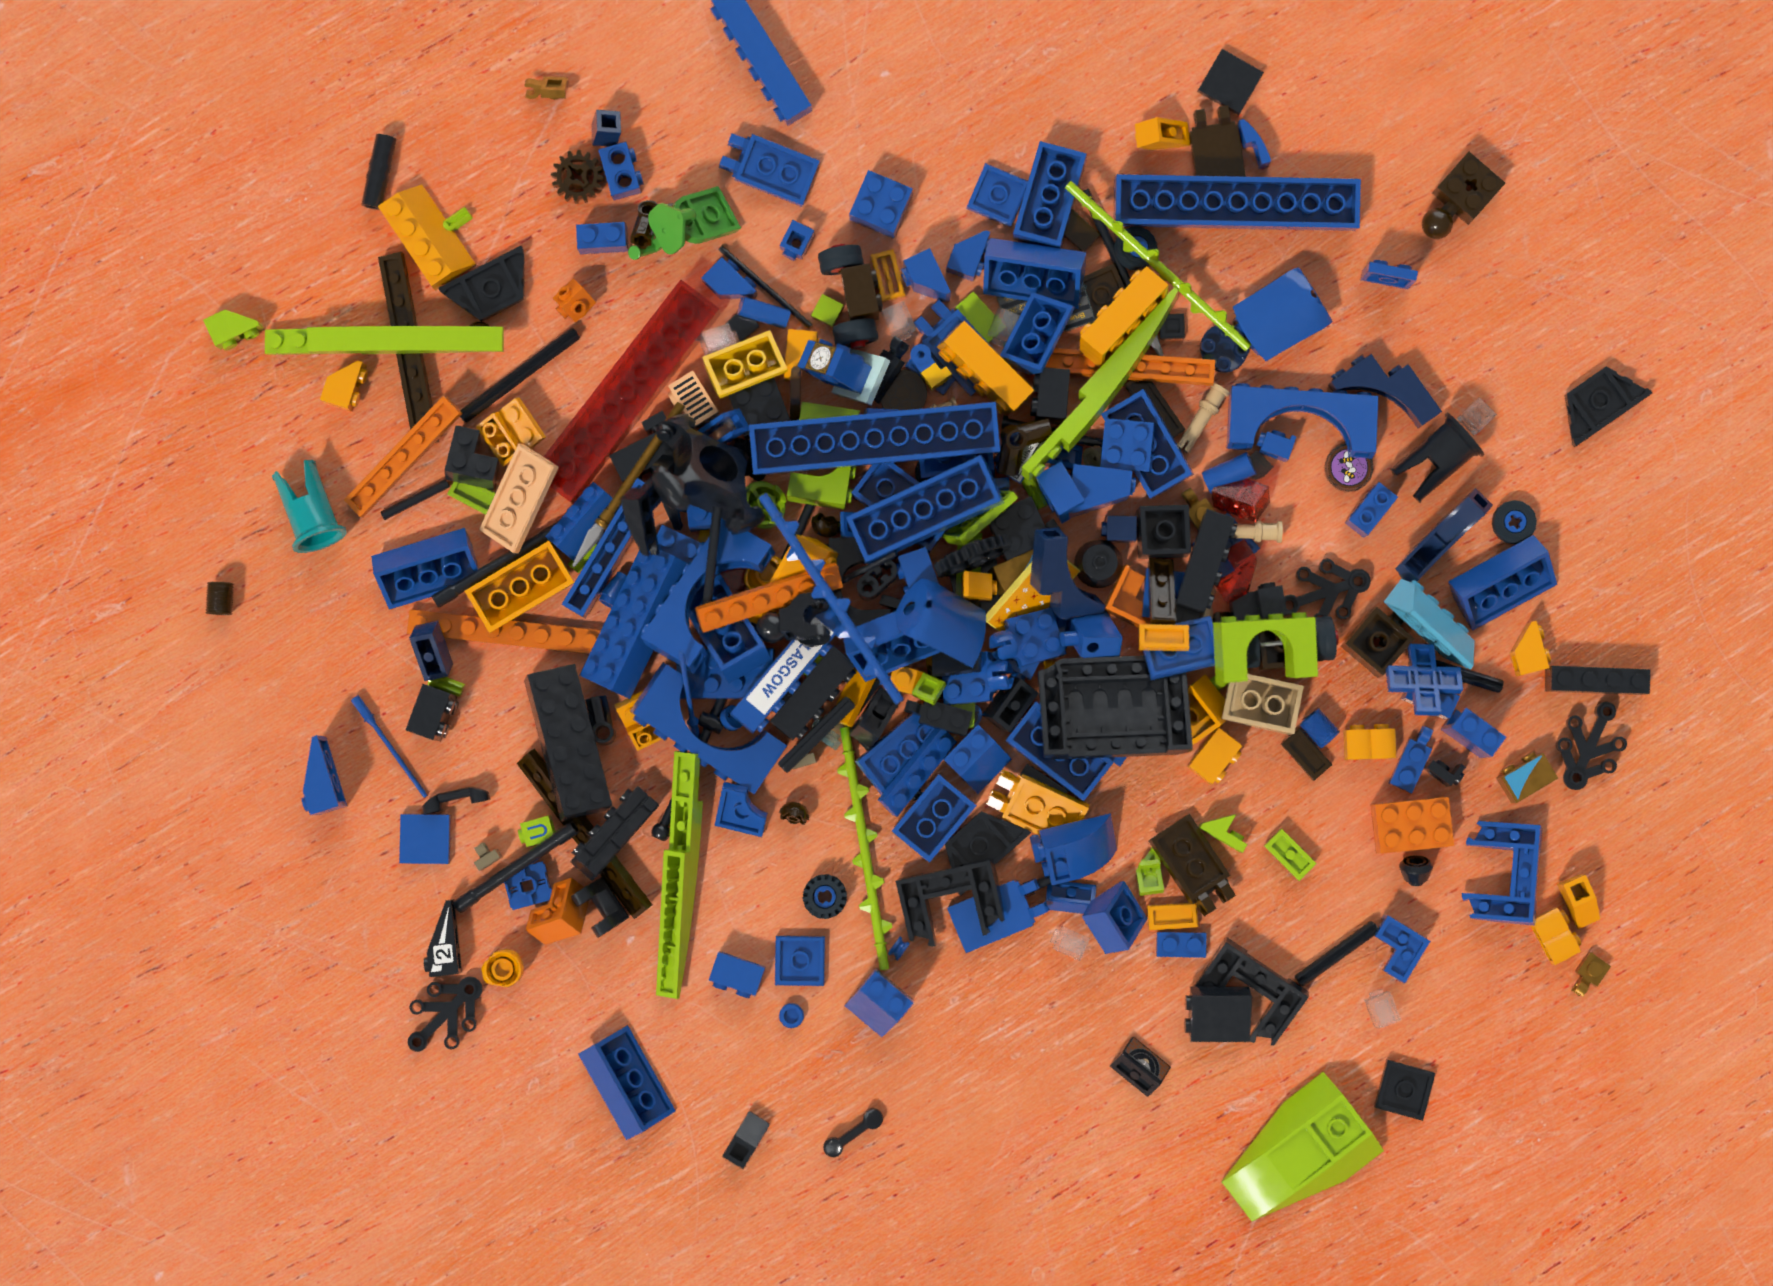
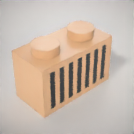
(695, 399)

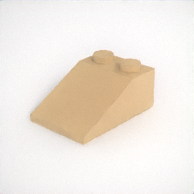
(1263, 704)

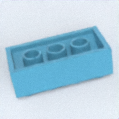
(1432, 622)

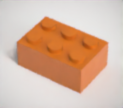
(1412, 825)

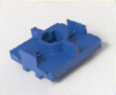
(540, 893)

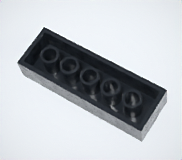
(567, 742)

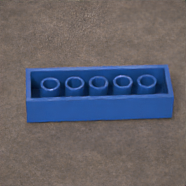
(925, 509)
(619, 651)

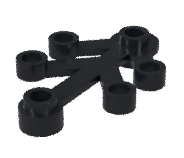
(1330, 590)
(1588, 748)
(448, 1012)

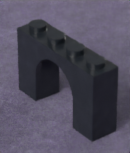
(848, 557)

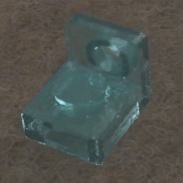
(831, 738)

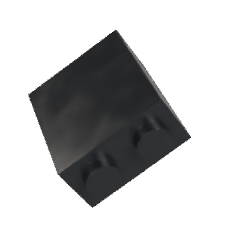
(1218, 1014)

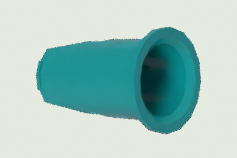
(310, 514)

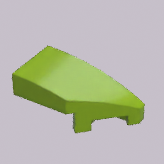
(1149, 875)

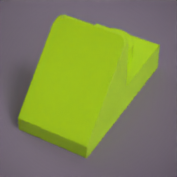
(1218, 829)

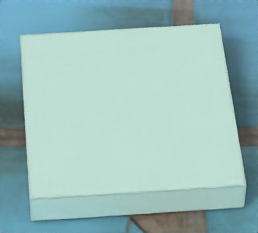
(879, 367)

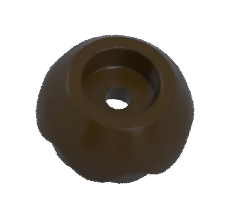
(824, 525)
(794, 813)

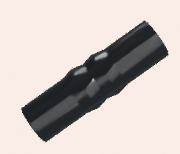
(378, 172)

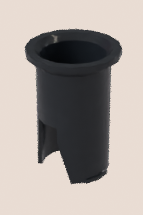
(1447, 450)

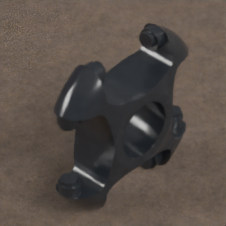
(707, 474)

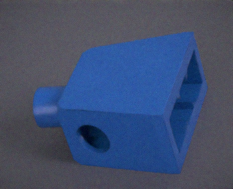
(1093, 636)

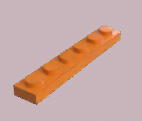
(403, 456)
(762, 598)

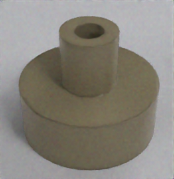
(1092, 456)

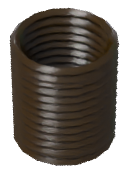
(219, 598)

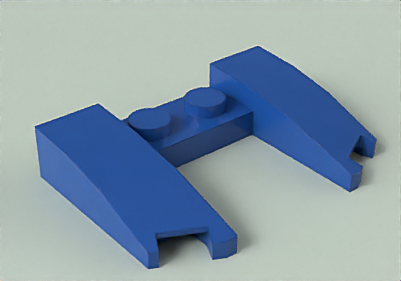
(1526, 846)

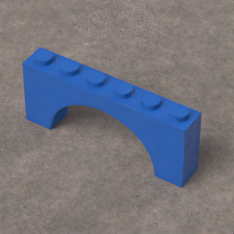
(1351, 414)
(670, 627)
(661, 709)

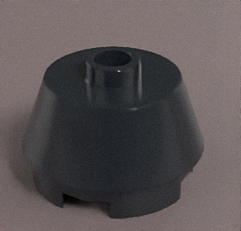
(1098, 563)

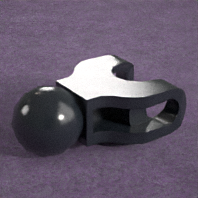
(795, 622)

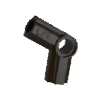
(642, 233)
(1029, 434)

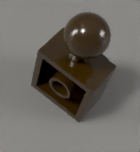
(1465, 204)
(1392, 641)

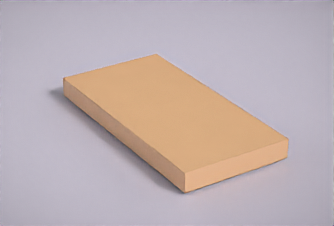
(518, 498)

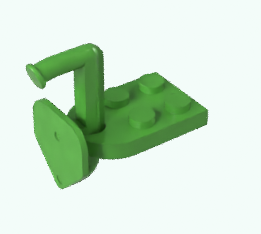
(691, 218)

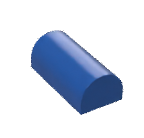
(763, 312)
(1229, 471)

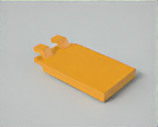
(1035, 803)

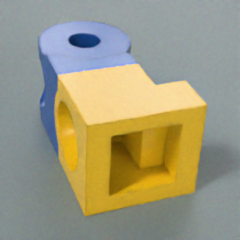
(927, 367)

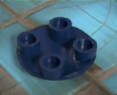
(1222, 349)

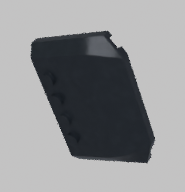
(1112, 709)

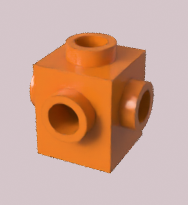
(573, 301)

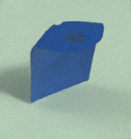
(1281, 314)
(948, 626)

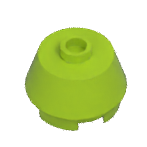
(777, 496)

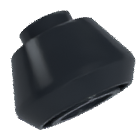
(1416, 869)

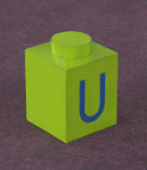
(536, 830)

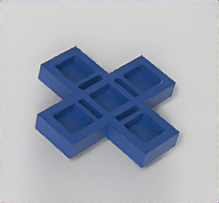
(1424, 679)

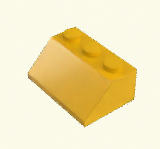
(744, 364)

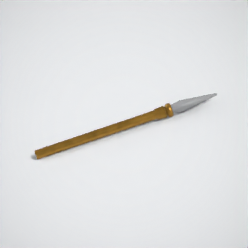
(594, 533)

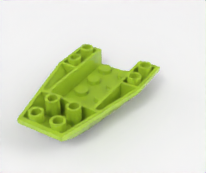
(1301, 1150)

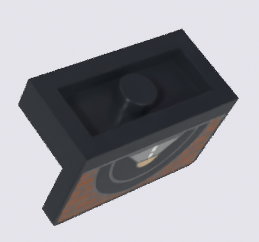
(1140, 1067)

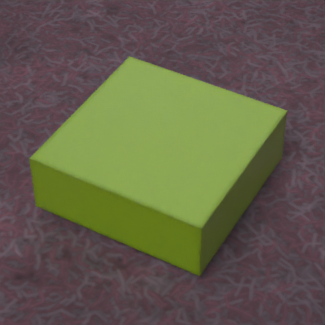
(827, 310)
(928, 688)

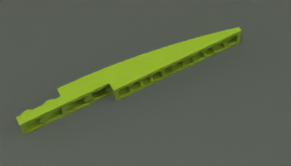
(384, 340)
(1101, 388)
(679, 874)

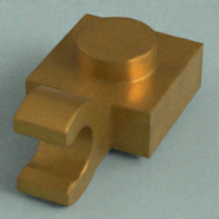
(548, 87)
(1196, 507)
(1592, 972)

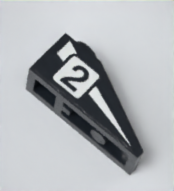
(444, 949)

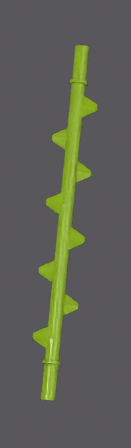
(1152, 258)
(864, 860)

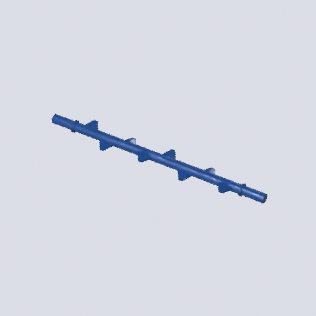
(839, 606)

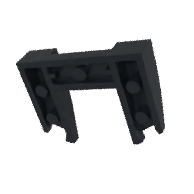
(639, 507)
(975, 876)
(1284, 993)

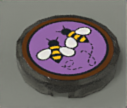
(1346, 472)

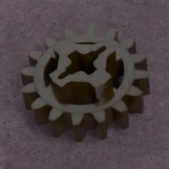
(584, 170)

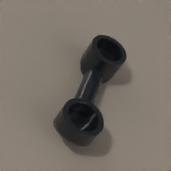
(434, 803)
(872, 1119)

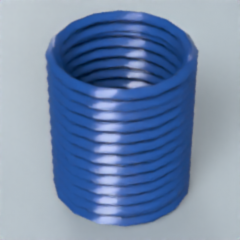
(1319, 728)

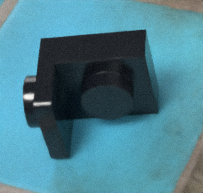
(1440, 772)

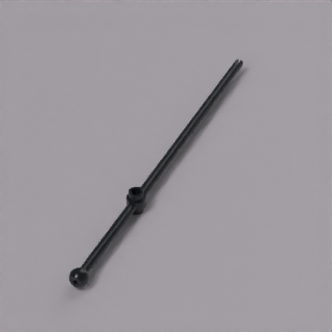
(711, 721)

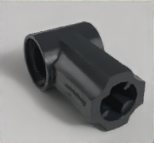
(600, 717)

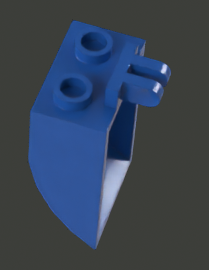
(1075, 848)

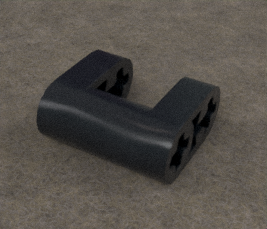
(868, 579)
(605, 902)

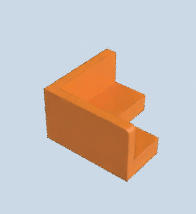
(1122, 598)
(560, 917)

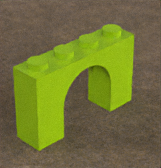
(826, 490)
(1234, 636)

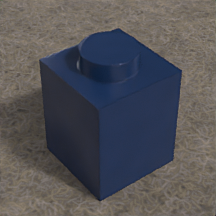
(606, 128)
(1119, 529)

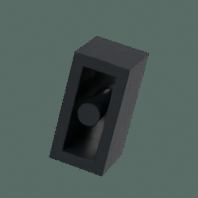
(1010, 705)

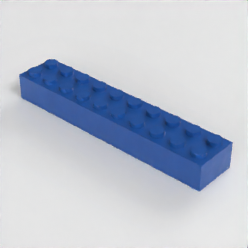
(1237, 202)
(874, 438)

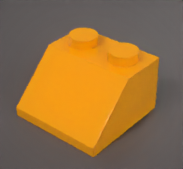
(1205, 708)

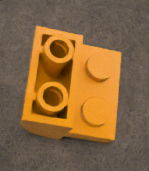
(509, 428)
(640, 735)

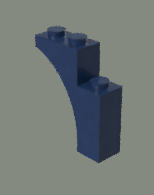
(1401, 387)
(1443, 536)
(1052, 577)

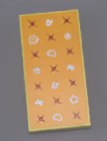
(1021, 599)

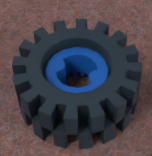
(827, 909)

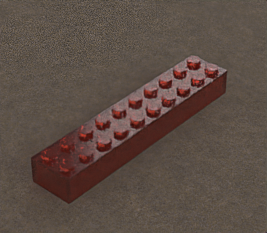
(629, 389)

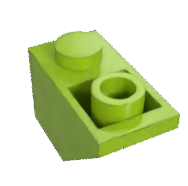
(229, 327)

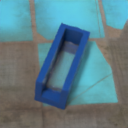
(726, 426)

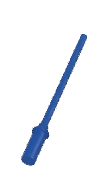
(369, 718)
(692, 722)

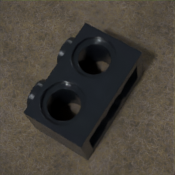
(874, 718)

